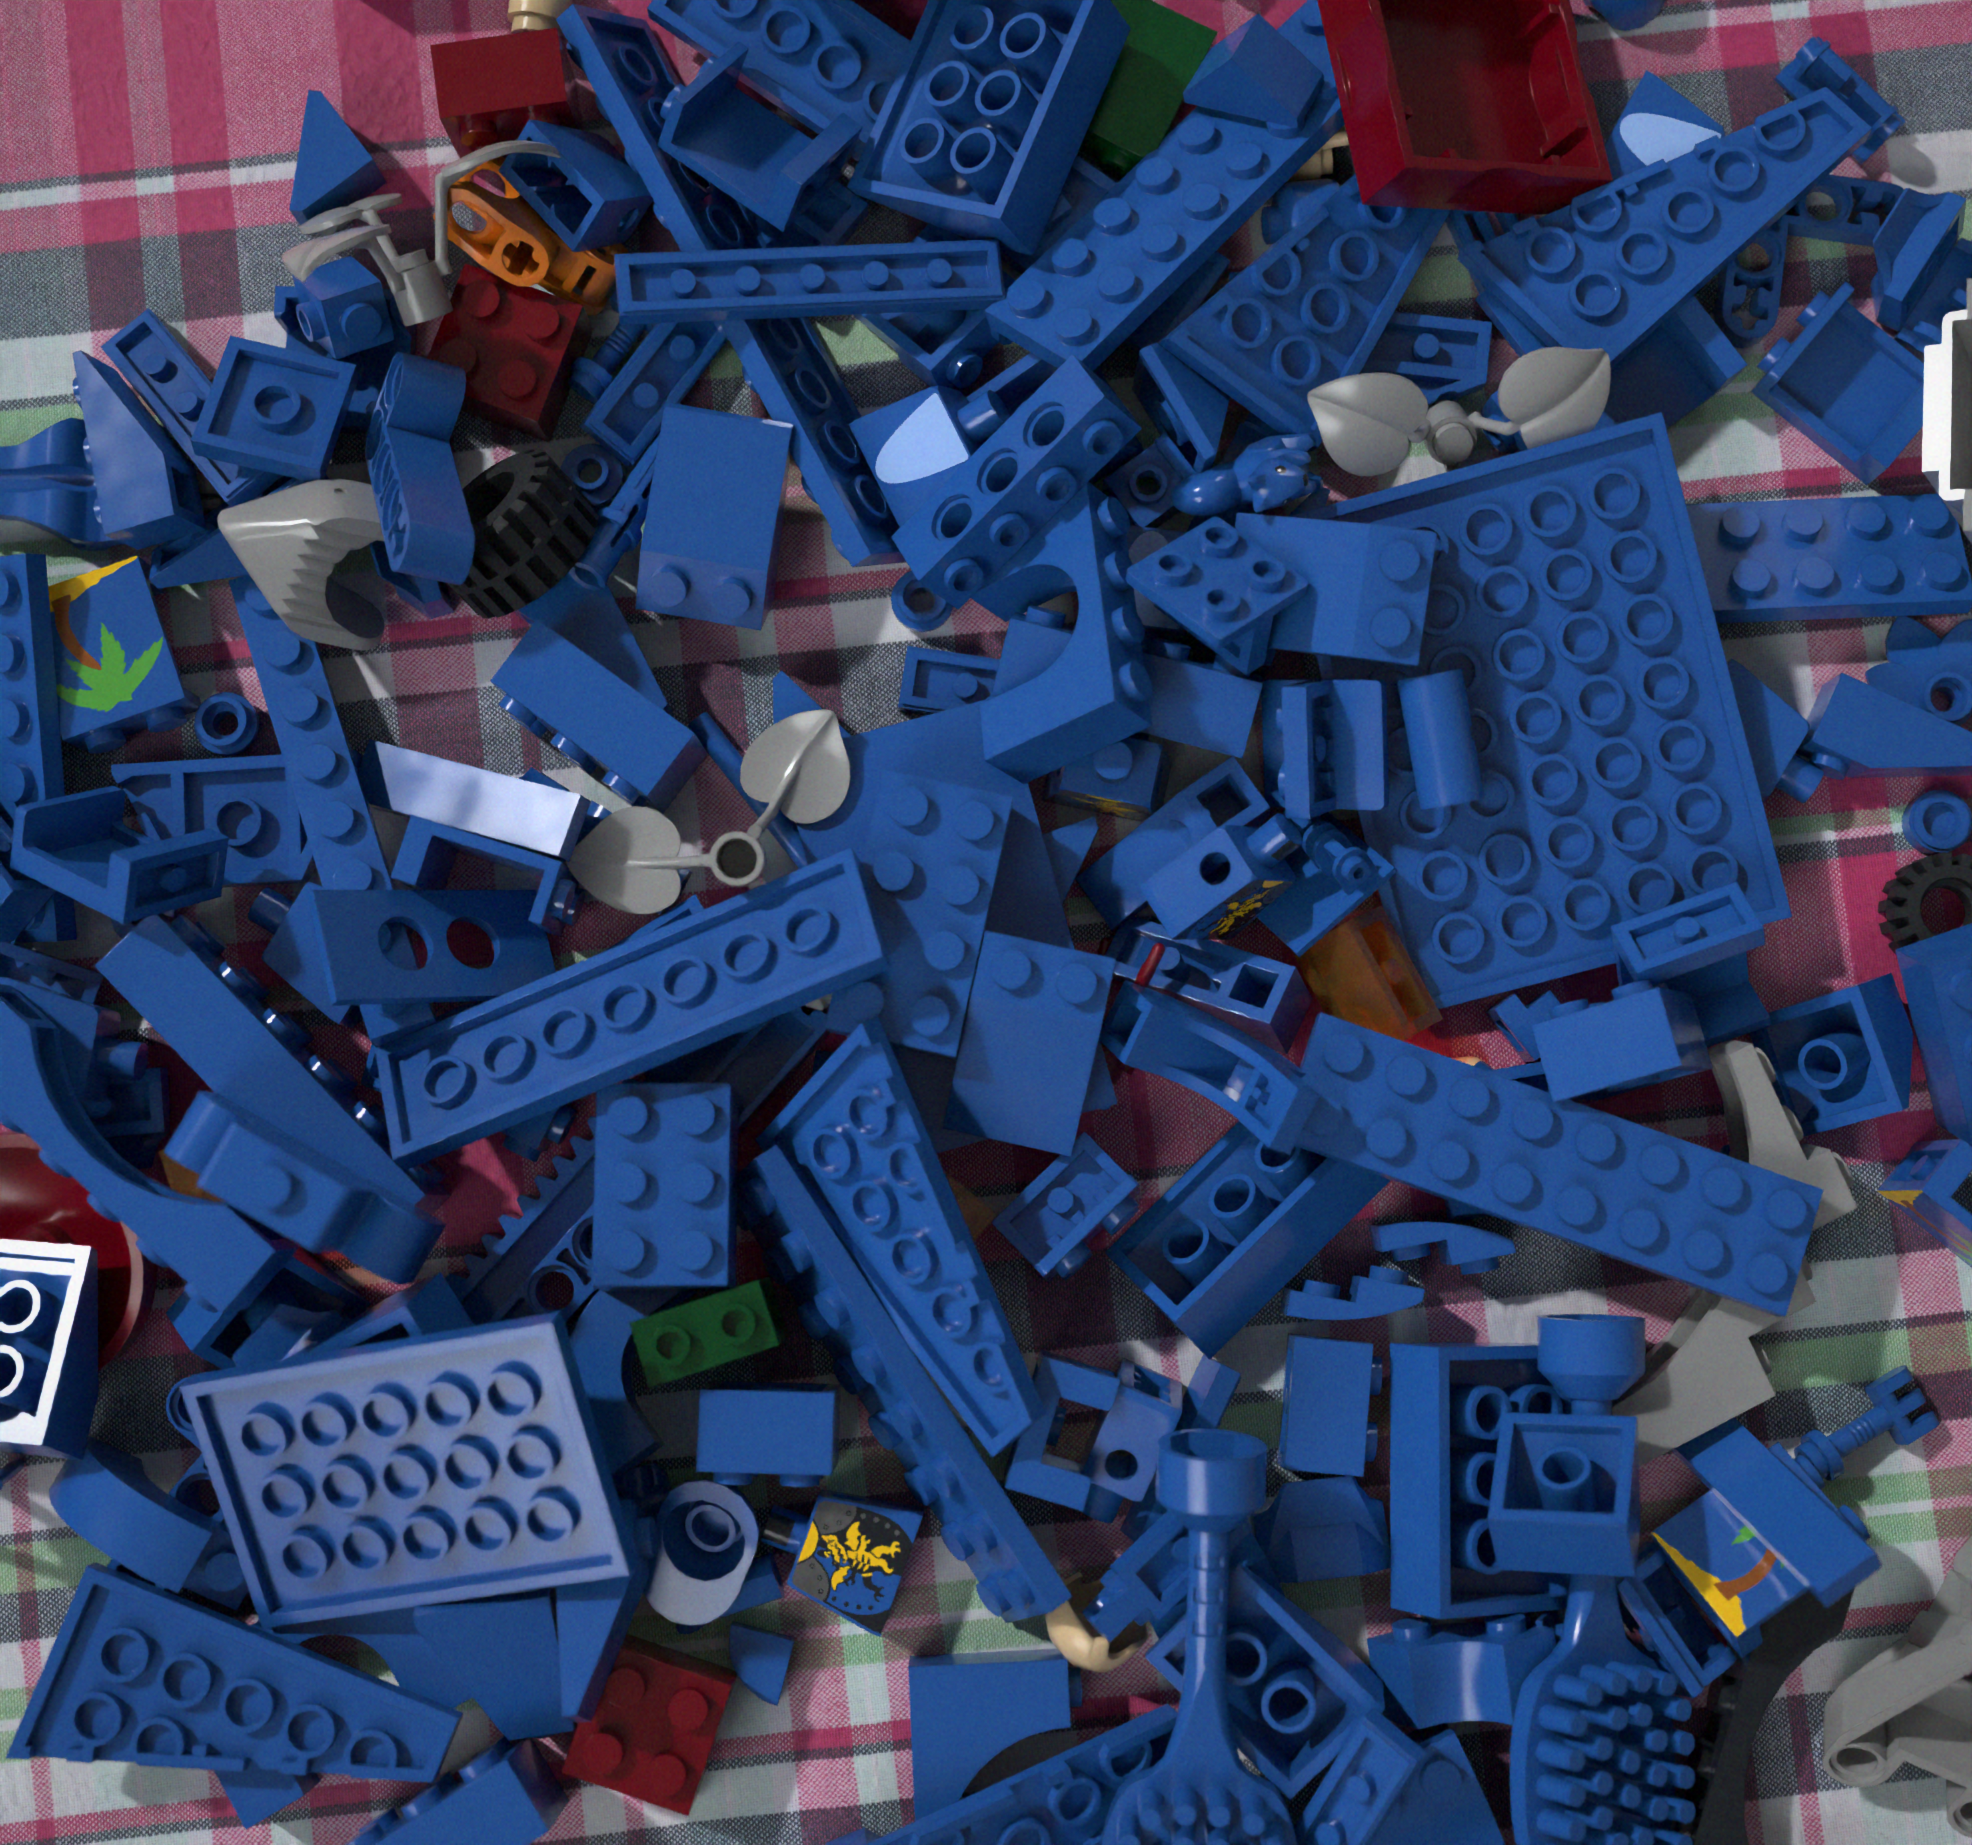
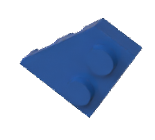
(1435, 353)

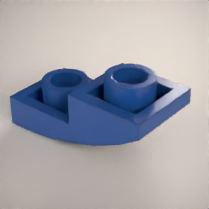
(1464, 1245)
(1368, 1297)

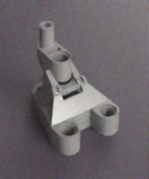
(1913, 1703)

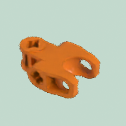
(524, 247)

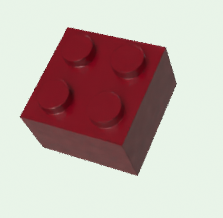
(499, 83)
(512, 349)
(653, 1725)

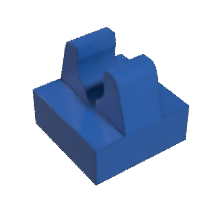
(1515, 1021)

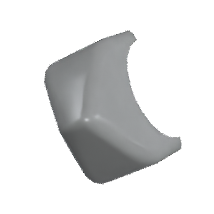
(290, 551)

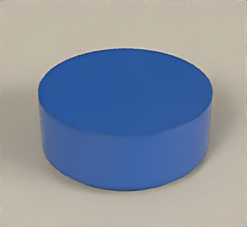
(1937, 822)

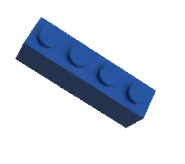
(1190, 697)

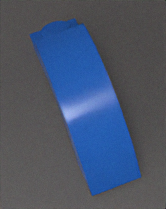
(1213, 1060)
(605, 1359)
(144, 1528)

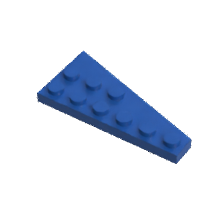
(197, 1690)

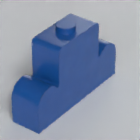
(302, 1190)

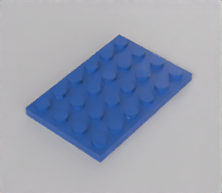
(411, 1471)

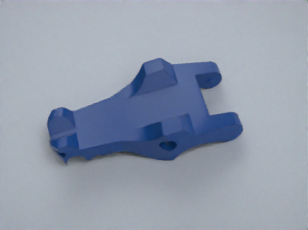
(53, 486)

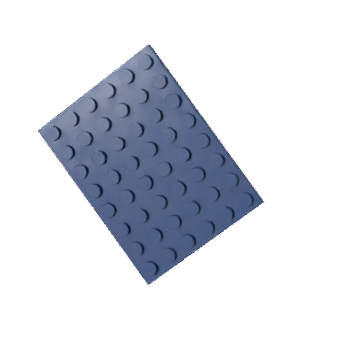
(1591, 708)

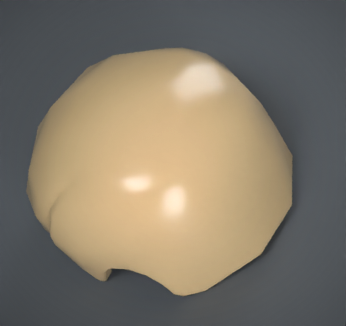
(1079, 1639)

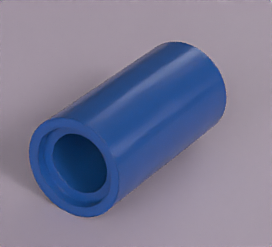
(1441, 739)

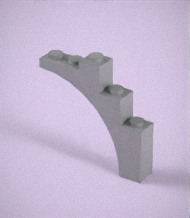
(1706, 1362)

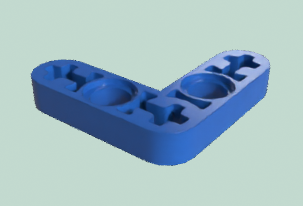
(1799, 223)

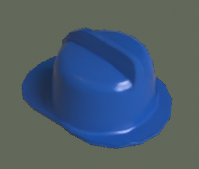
(702, 1553)

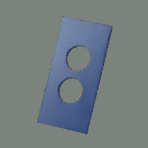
(361, 975)

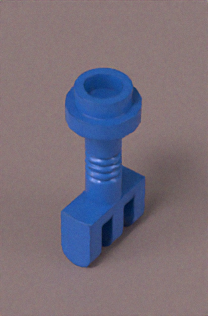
(594, 376)
(1887, 1415)

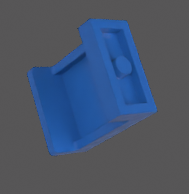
(1845, 385)
(92, 857)

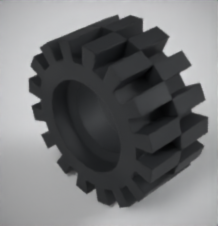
(1911, 887)

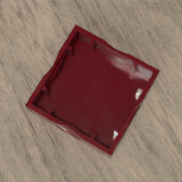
(1465, 103)

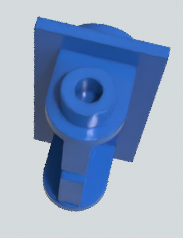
(1821, 67)

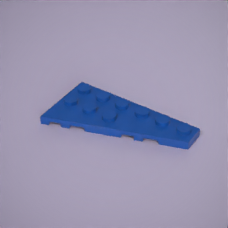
(1656, 236)
(1307, 307)
(30, 717)
(891, 1206)
(1052, 1801)

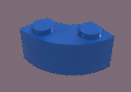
(1456, 1668)

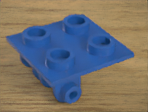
(1331, 879)

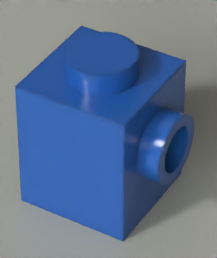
(343, 308)

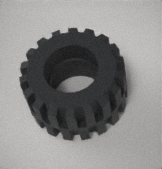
(526, 532)

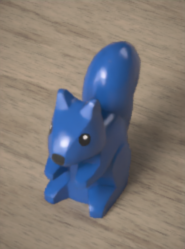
(1262, 476)

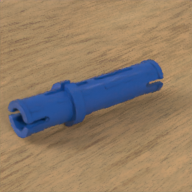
(618, 525)

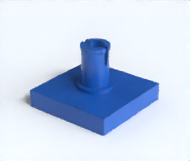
(275, 409)

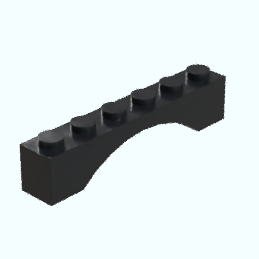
(1737, 1708)

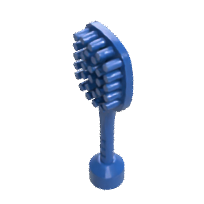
(1597, 1713)
(1201, 1785)

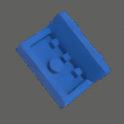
(1219, 590)
(1325, 745)
(1068, 1209)

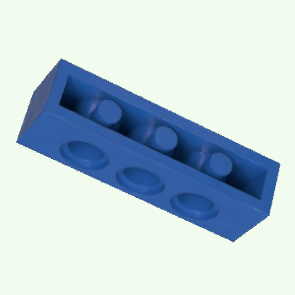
(1015, 482)

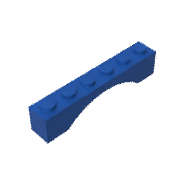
(207, 1242)

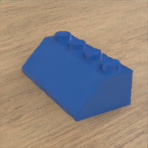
(1238, 1232)

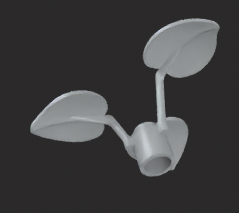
(411, 277)
(1374, 415)
(634, 851)

